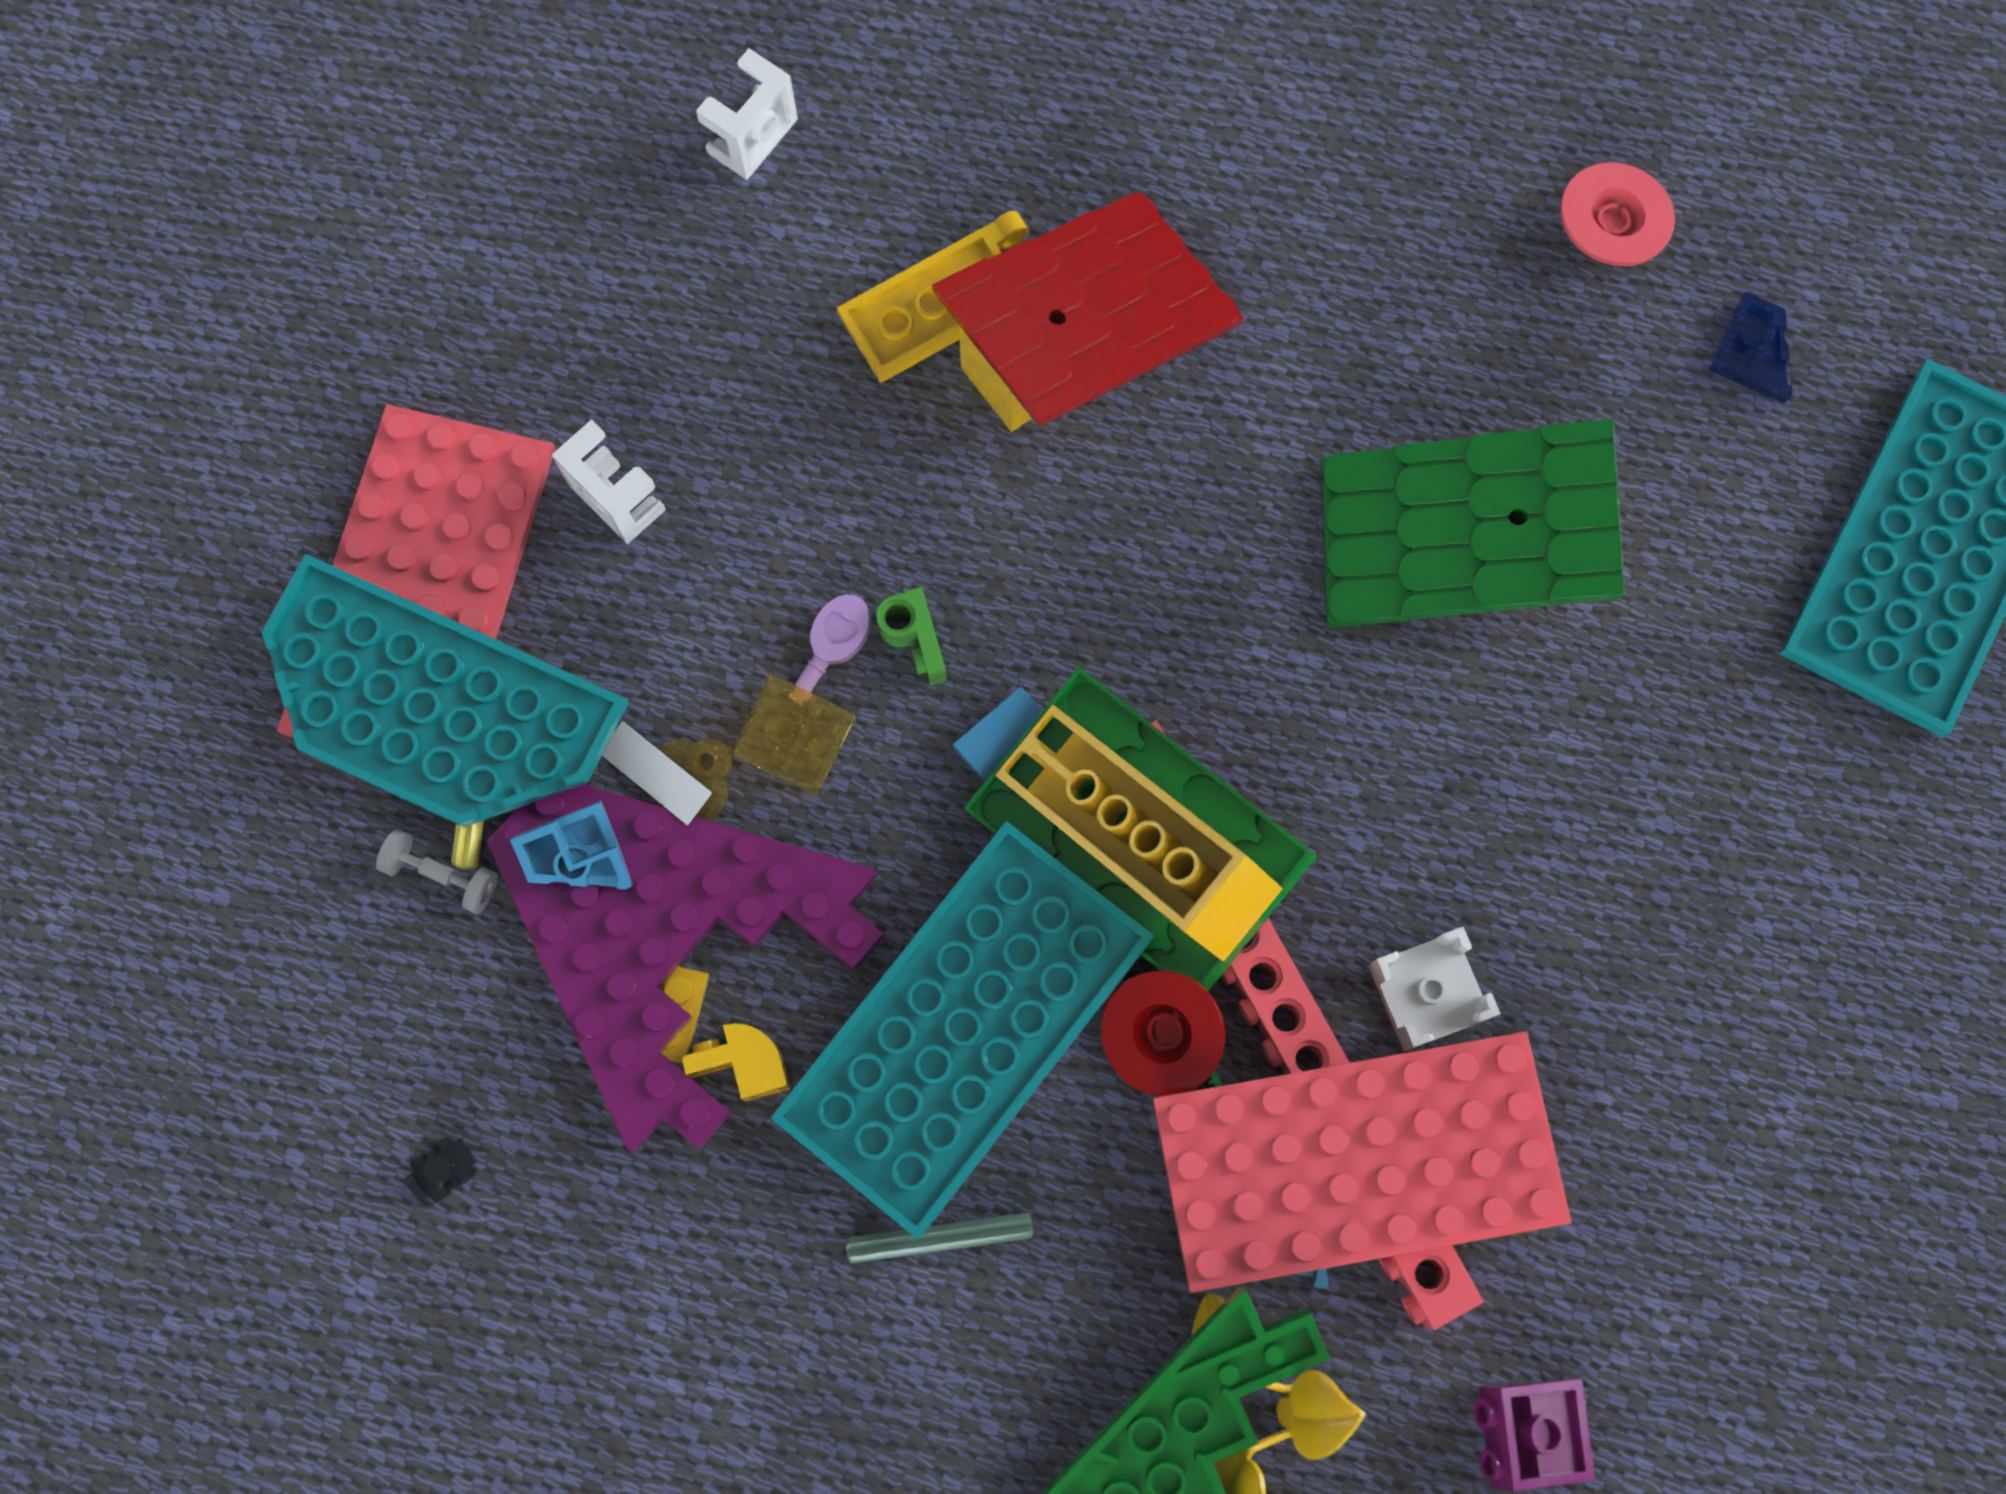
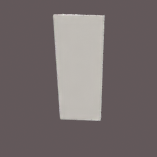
(656, 773)

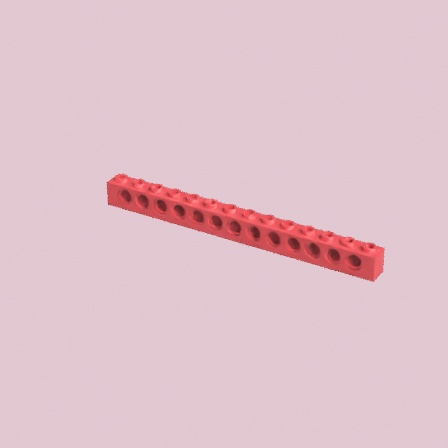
(1453, 1289)

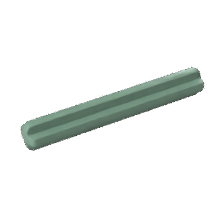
(940, 1238)

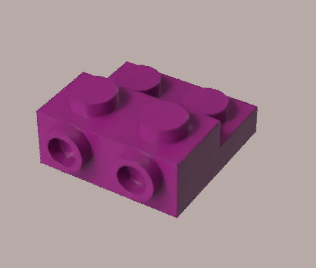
(1534, 1434)

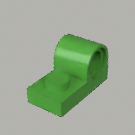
(919, 631)

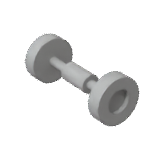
(396, 852)

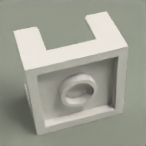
(759, 122)
(592, 485)
(1431, 990)

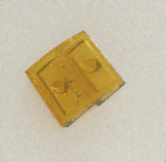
(793, 734)

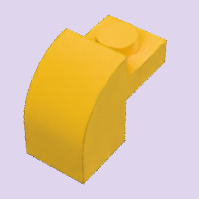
(750, 1052)

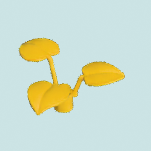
(1311, 1411)

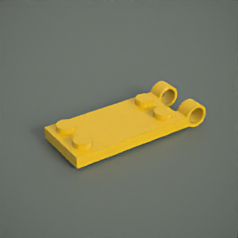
(903, 317)

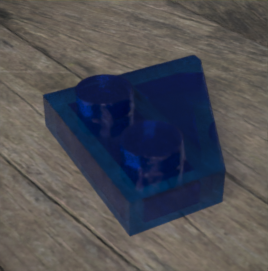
(1755, 348)

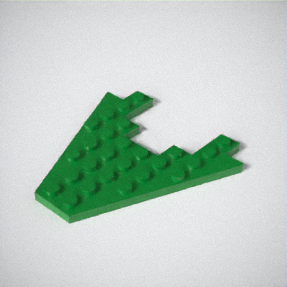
(1193, 1406)

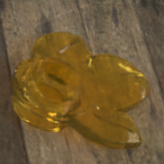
(689, 758)

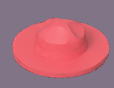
(1617, 214)

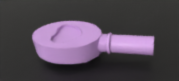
(836, 636)

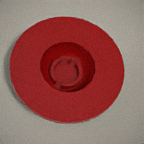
(1163, 1033)

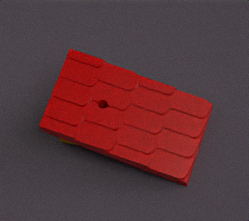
(1082, 311)

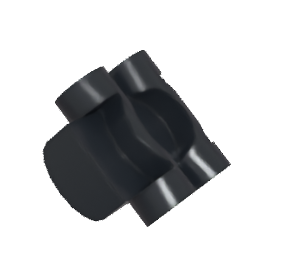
(433, 1173)

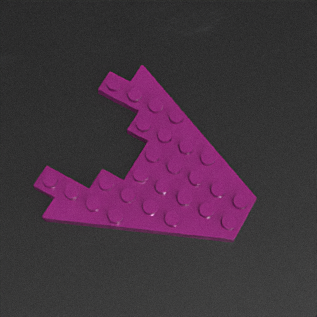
(618, 946)

